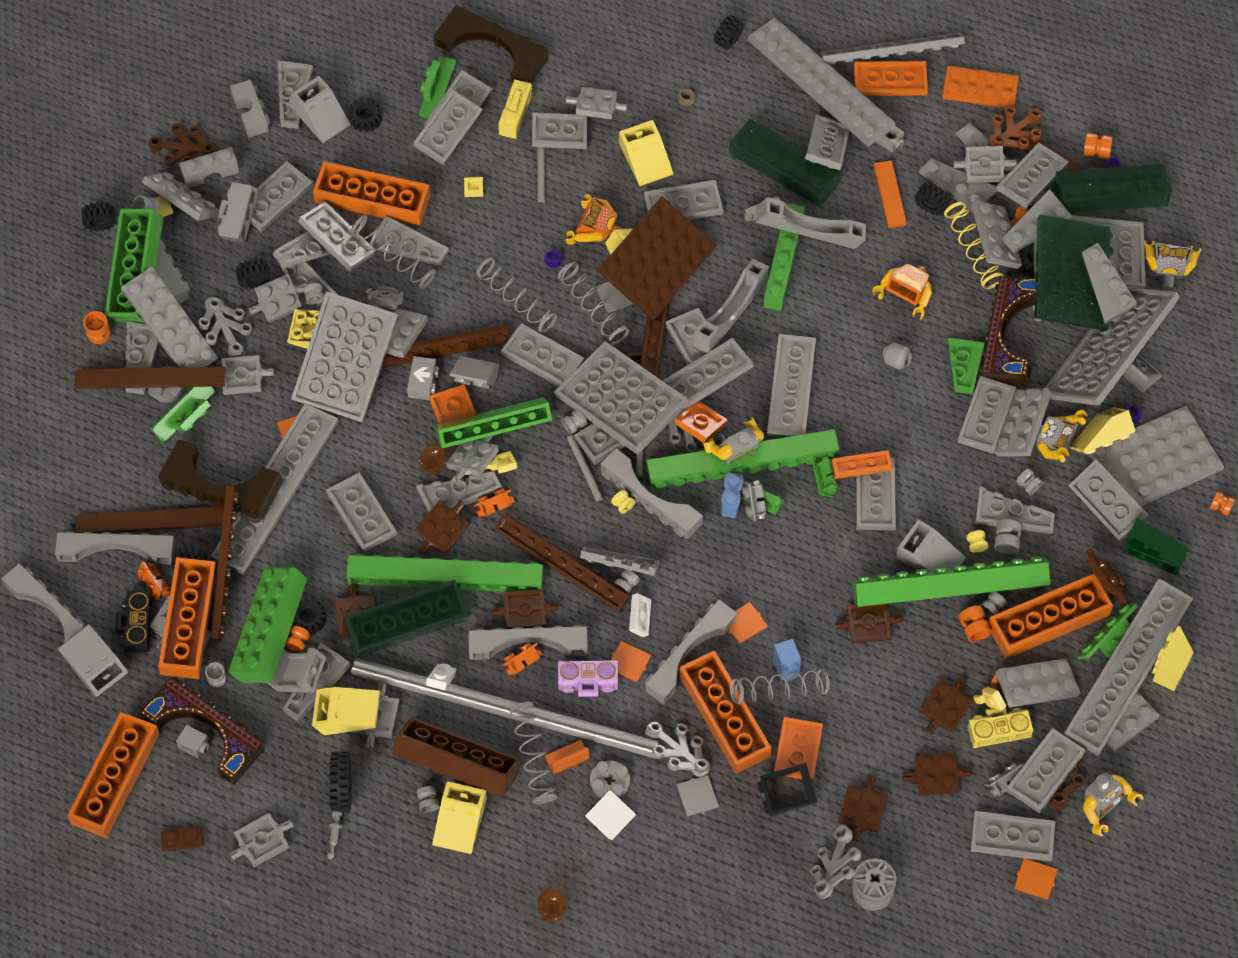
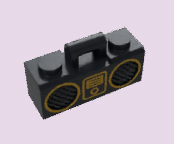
(138, 615)

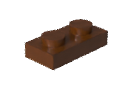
(181, 838)

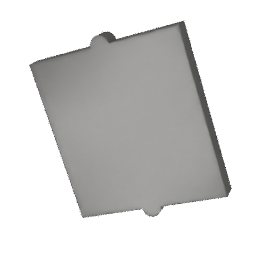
(614, 298)
(697, 795)

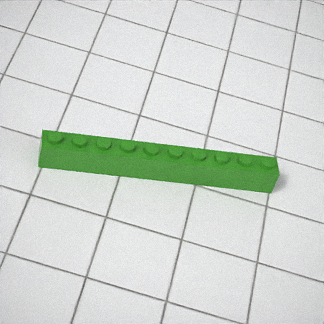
(771, 455)
(435, 571)
(951, 582)

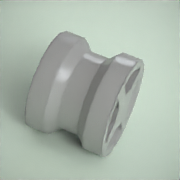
(314, 293)

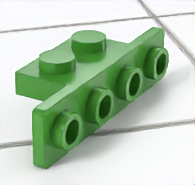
(436, 84)
(184, 413)
(1111, 635)

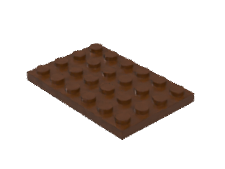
(656, 258)

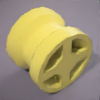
(623, 501)
(977, 541)

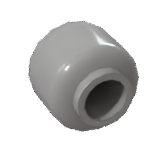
(897, 355)

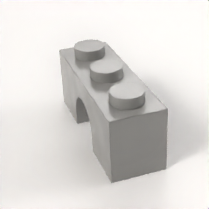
(245, 95)
(219, 162)

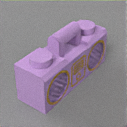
(587, 674)

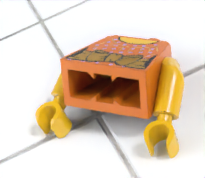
(595, 223)
(908, 284)

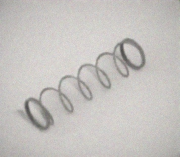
(564, 269)
(422, 285)
(547, 315)
(733, 695)
(538, 800)

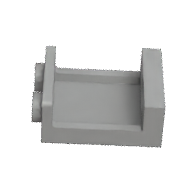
(298, 671)

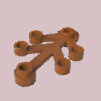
(997, 139)

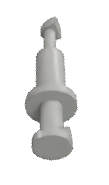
(335, 826)

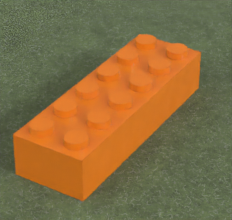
(372, 193)
(1050, 616)
(187, 618)
(729, 722)
(113, 775)

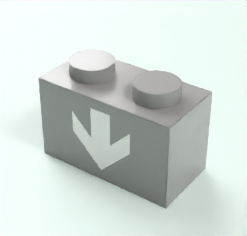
(422, 378)

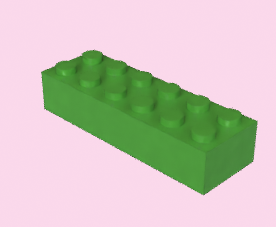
(133, 254)
(268, 625)

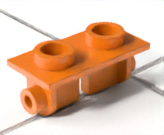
(501, 499)
(148, 574)
(527, 654)

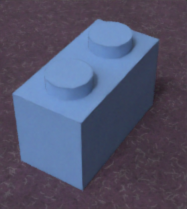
(786, 659)

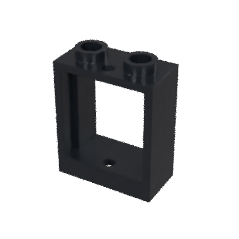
(763, 788)

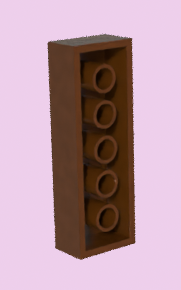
(456, 757)

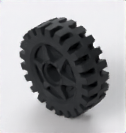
(340, 781)

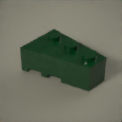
(1155, 547)

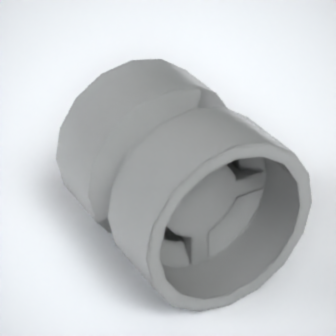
(1008, 536)

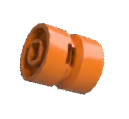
(1097, 145)
(97, 327)
(974, 623)

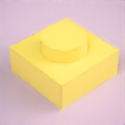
(473, 186)

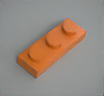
(861, 464)

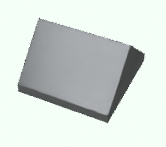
(1141, 374)

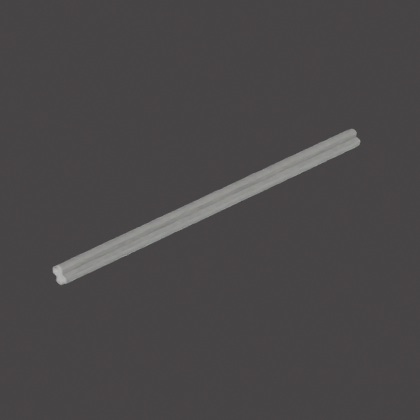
(500, 706)

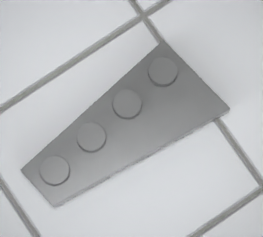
(291, 77)
(417, 244)
(1108, 286)
(141, 350)
(302, 702)

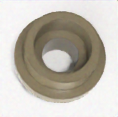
(686, 93)

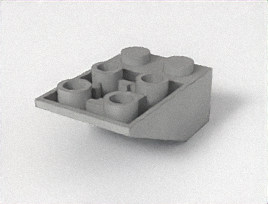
(319, 109)
(477, 371)
(928, 549)
(92, 660)

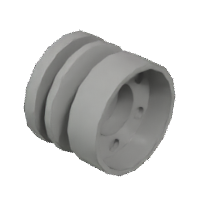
(869, 894)

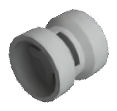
(143, 202)
(574, 421)
(1029, 481)
(627, 581)
(993, 604)
(213, 671)
(428, 799)

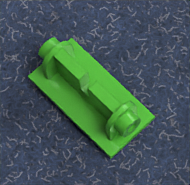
(825, 483)
(772, 502)

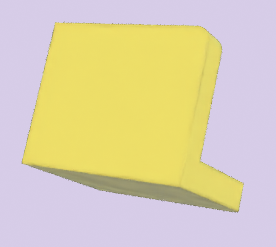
(164, 206)

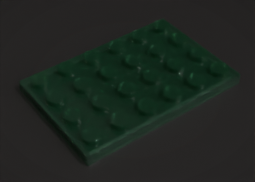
(1061, 277)

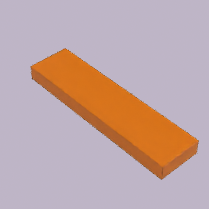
(890, 194)

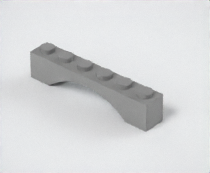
(839, 232)
(715, 327)
(679, 516)
(75, 546)
(24, 586)
(715, 623)
(487, 643)

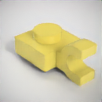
(502, 462)
(991, 698)

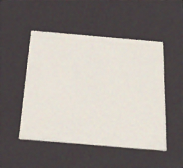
(610, 815)

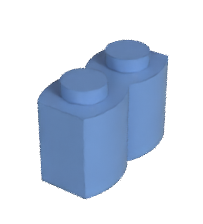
(731, 496)

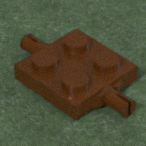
(441, 527)
(1106, 574)
(350, 605)
(524, 609)
(868, 623)
(946, 705)
(936, 774)
(863, 808)

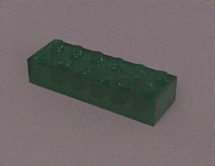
(783, 162)
(1112, 188)
(405, 618)

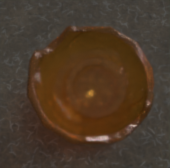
(433, 459)
(552, 905)

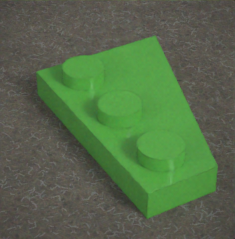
(965, 362)

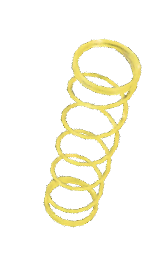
(954, 216)

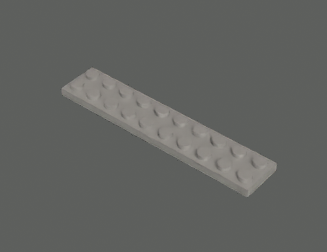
(821, 82)
(692, 381)
(292, 461)
(1128, 667)

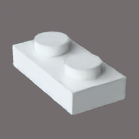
(640, 615)
(441, 676)

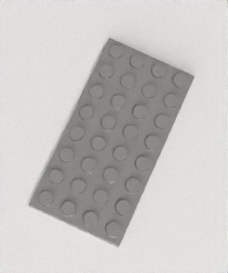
(1105, 355)

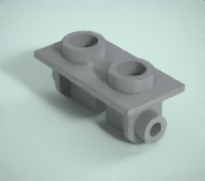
(754, 508)
(999, 782)

